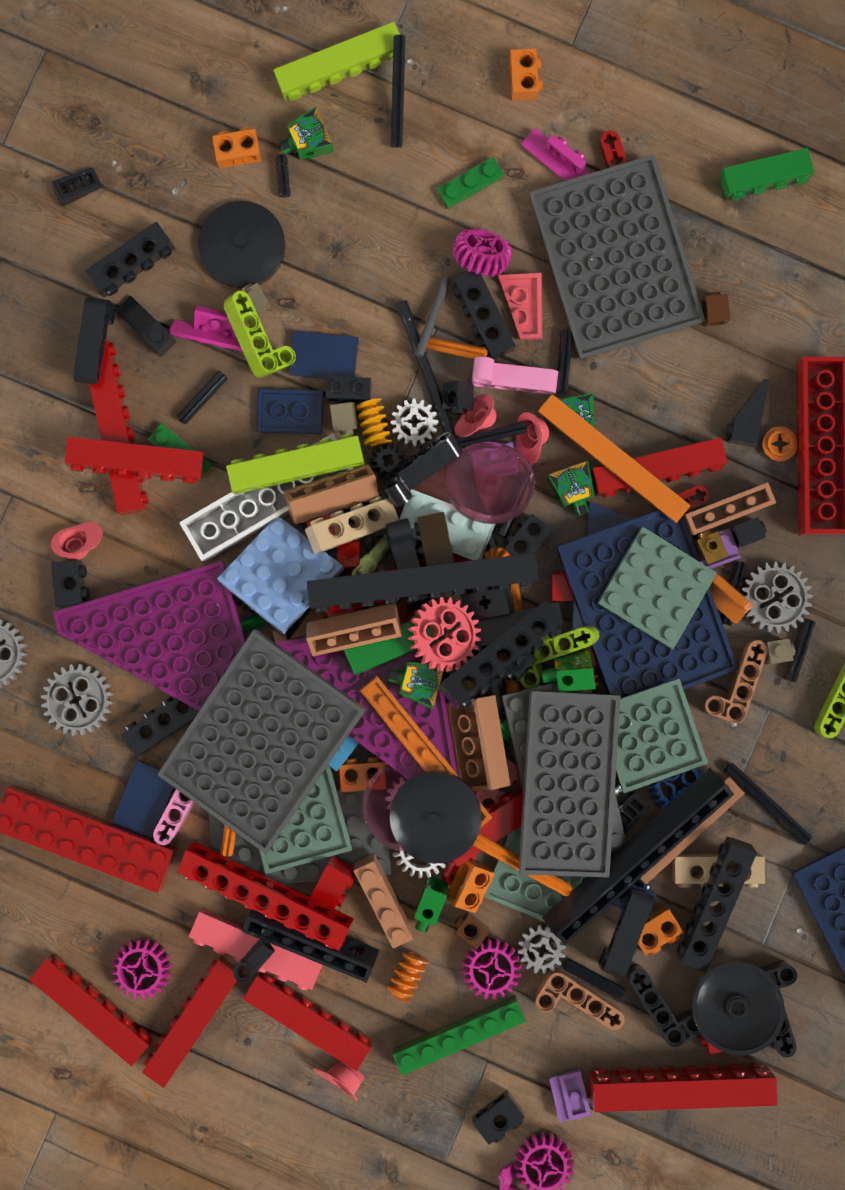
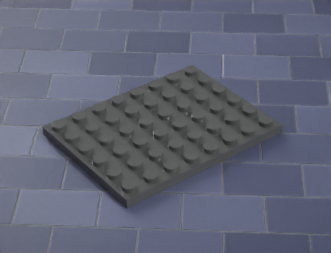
(616, 257)
(261, 741)

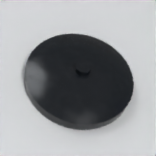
(241, 244)
(435, 817)
(738, 1008)

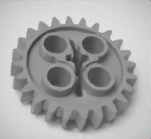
(785, 614)
(10, 666)
(59, 708)

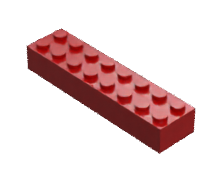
(821, 446)
(85, 838)
(682, 1087)

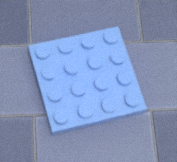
(275, 573)

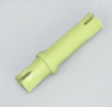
(369, 562)

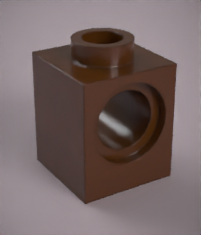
(716, 309)
(473, 939)

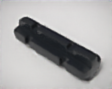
(282, 175)

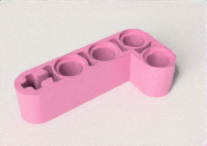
(513, 377)
(184, 807)

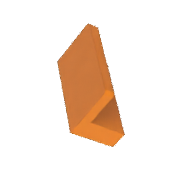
(729, 599)

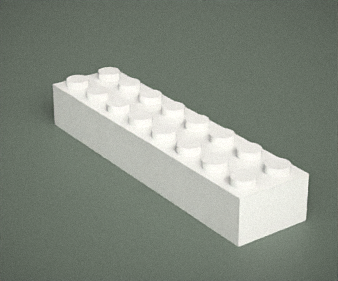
(240, 516)

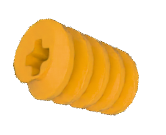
(372, 423)

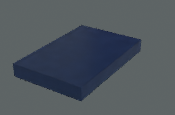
(323, 355)
(290, 411)
(143, 800)

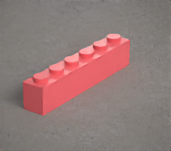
(228, 938)

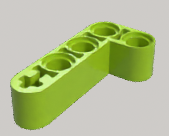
(241, 303)
(557, 649)
(835, 695)

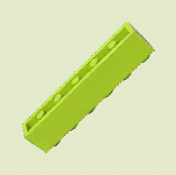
(336, 62)
(295, 464)

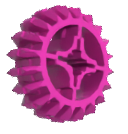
(482, 251)
(132, 967)
(501, 971)
(561, 1170)

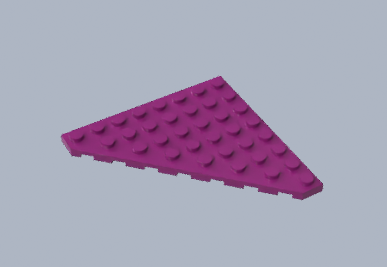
(166, 632)
(371, 729)

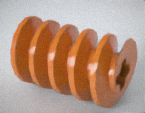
(406, 977)

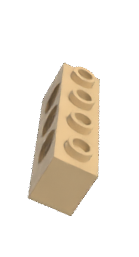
(321, 538)
(684, 862)

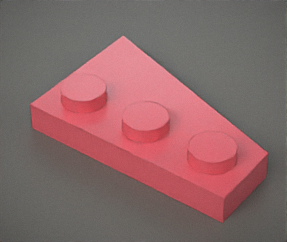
(525, 303)

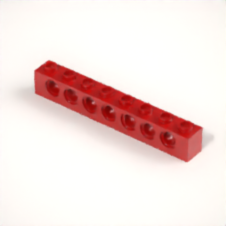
(276, 892)

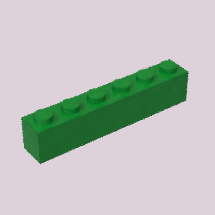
(458, 1035)

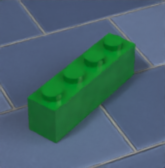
(766, 174)
(375, 654)

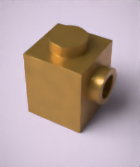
(710, 547)

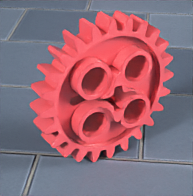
(433, 617)

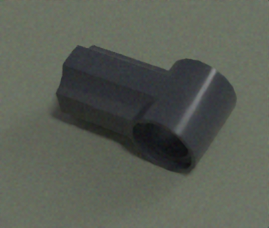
(254, 960)

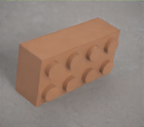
(478, 744)

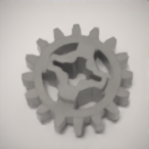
(531, 945)

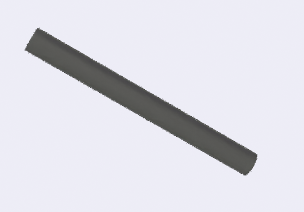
(432, 316)

